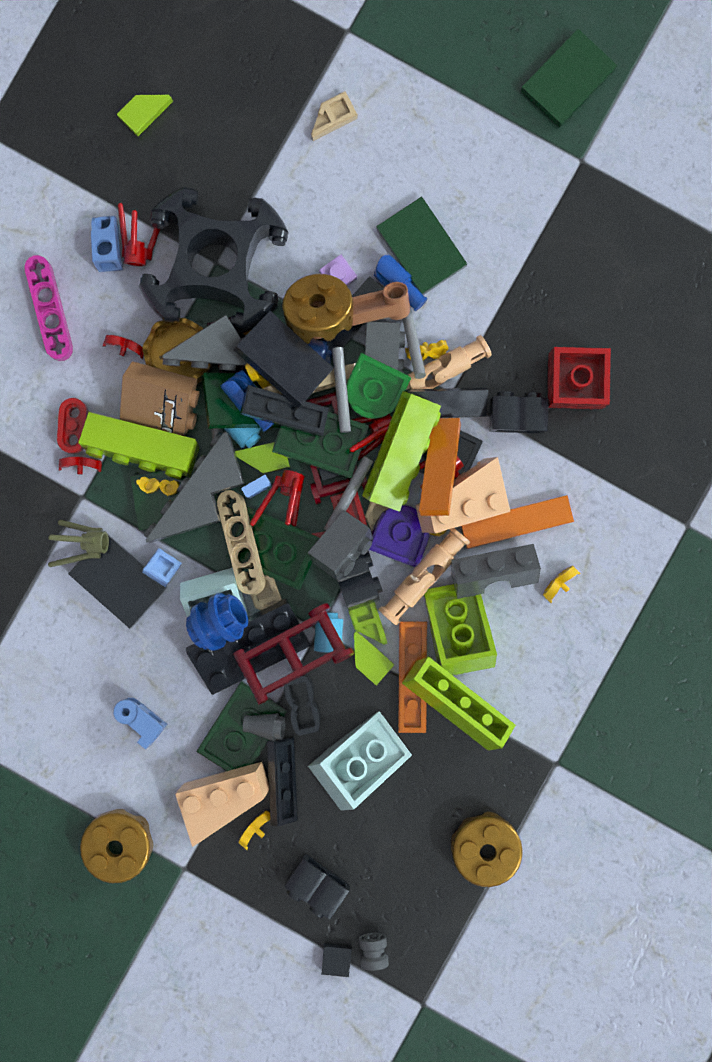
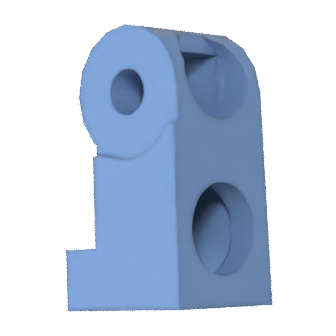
(106, 244)
(140, 719)

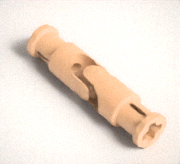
(451, 364)
(420, 580)

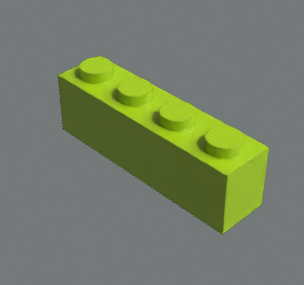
(139, 445)
(401, 451)
(459, 704)

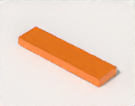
(440, 468)
(519, 522)
(411, 649)

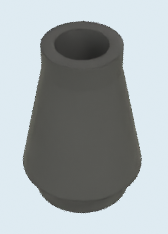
(266, 726)

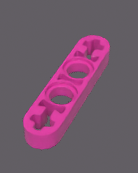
(45, 309)

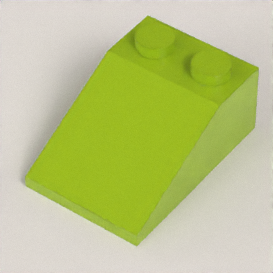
(459, 631)

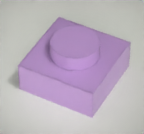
(340, 269)

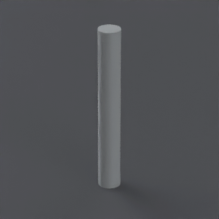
(413, 345)
(341, 389)
(351, 489)

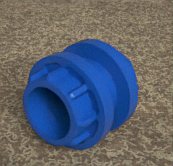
(217, 621)

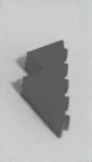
(209, 346)
(196, 502)

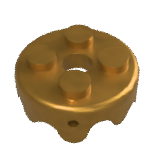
(321, 321)
(167, 336)
(127, 829)
(484, 830)

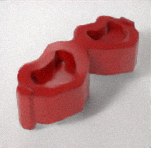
(124, 344)
(80, 462)

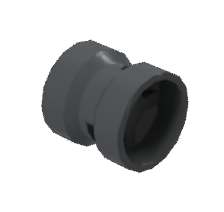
(373, 948)

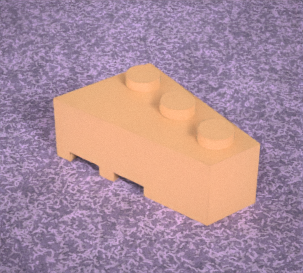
(475, 497)
(219, 799)

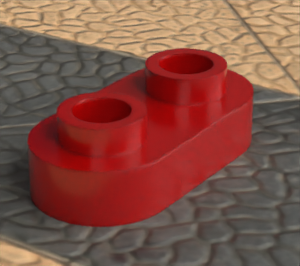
(71, 426)

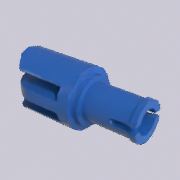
(390, 271)
(235, 390)

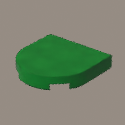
(375, 387)

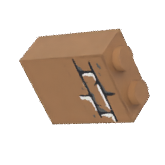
(158, 399)

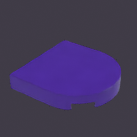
(399, 536)

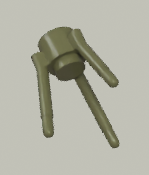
(94, 542)

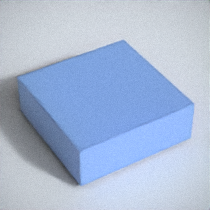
(256, 487)
(161, 567)

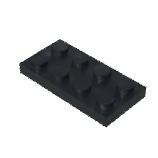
(220, 667)

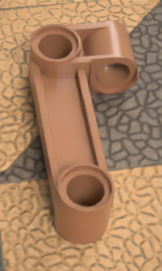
(389, 302)

